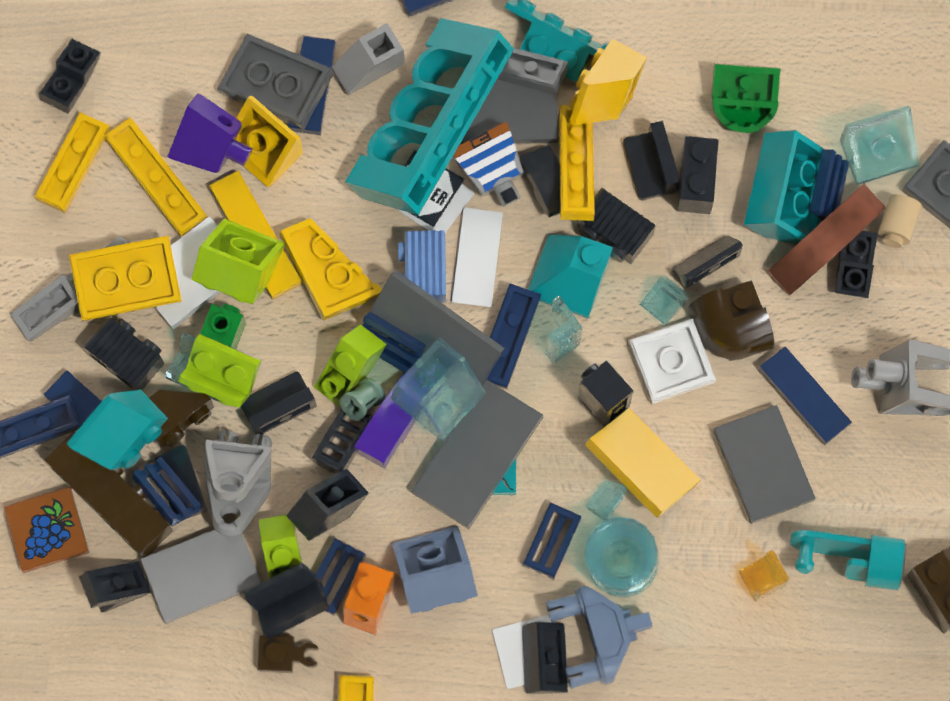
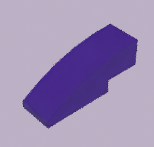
(384, 432)

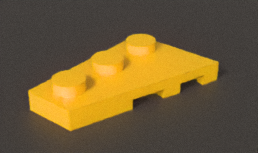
(327, 272)

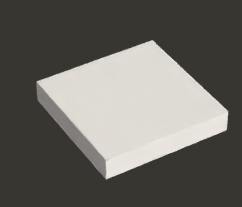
(672, 361)

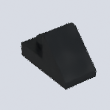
(114, 585)

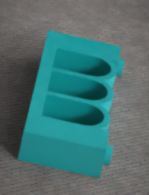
(451, 45)

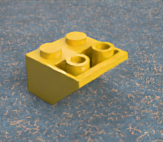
(608, 85)

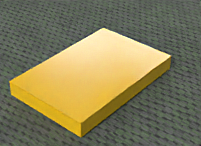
(125, 278)
(642, 462)

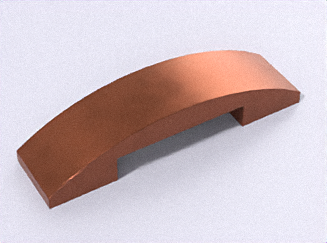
(826, 239)

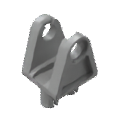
(897, 383)
(237, 479)

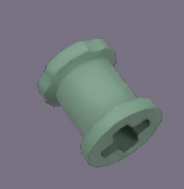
(363, 398)

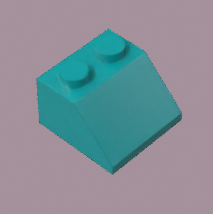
(119, 429)

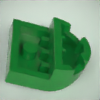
(745, 96)

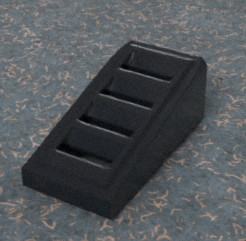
(330, 463)

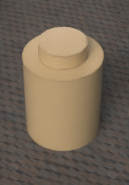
(899, 220)

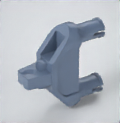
(609, 631)

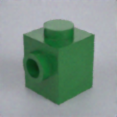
(224, 325)

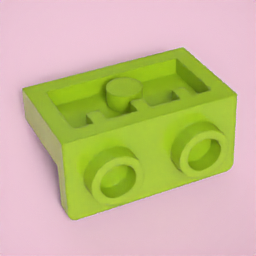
(220, 372)

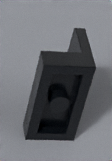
(652, 163)
(278, 403)
(287, 600)

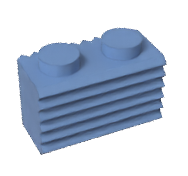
(425, 261)

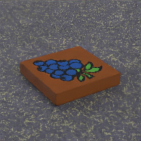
(46, 530)

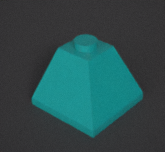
(572, 270)

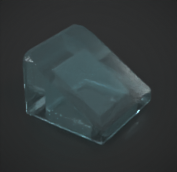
(665, 299)
(606, 499)

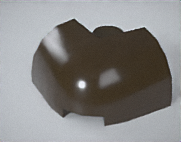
(732, 322)

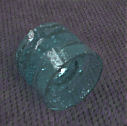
(622, 537)

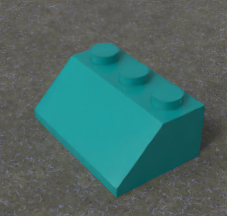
(784, 187)

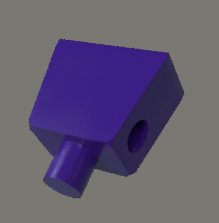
(208, 137)

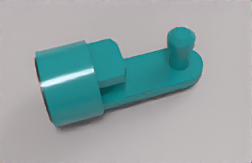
(881, 556)

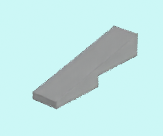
(51, 304)

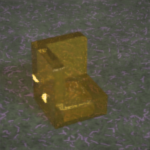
(764, 576)

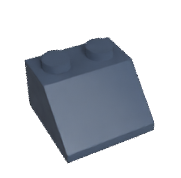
(435, 570)

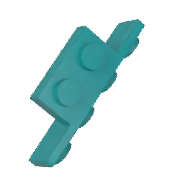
(553, 39)

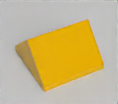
(272, 142)

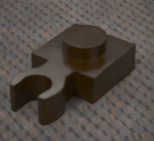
(280, 654)

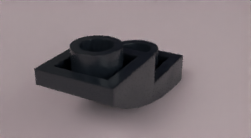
(71, 76)
(544, 173)
(856, 266)

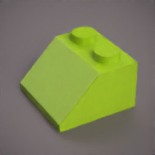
(237, 261)

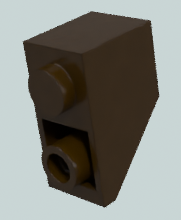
(182, 411)

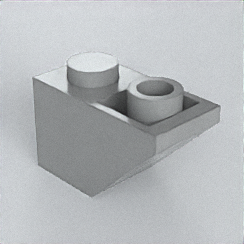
(369, 59)

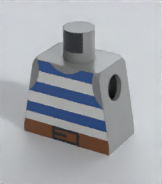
(491, 163)

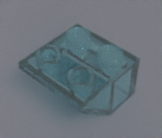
(439, 389)

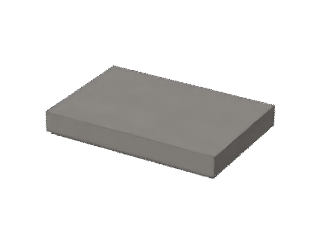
(200, 573)

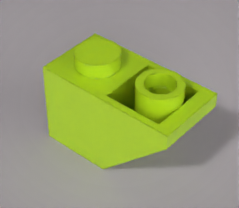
(349, 363)
(279, 544)

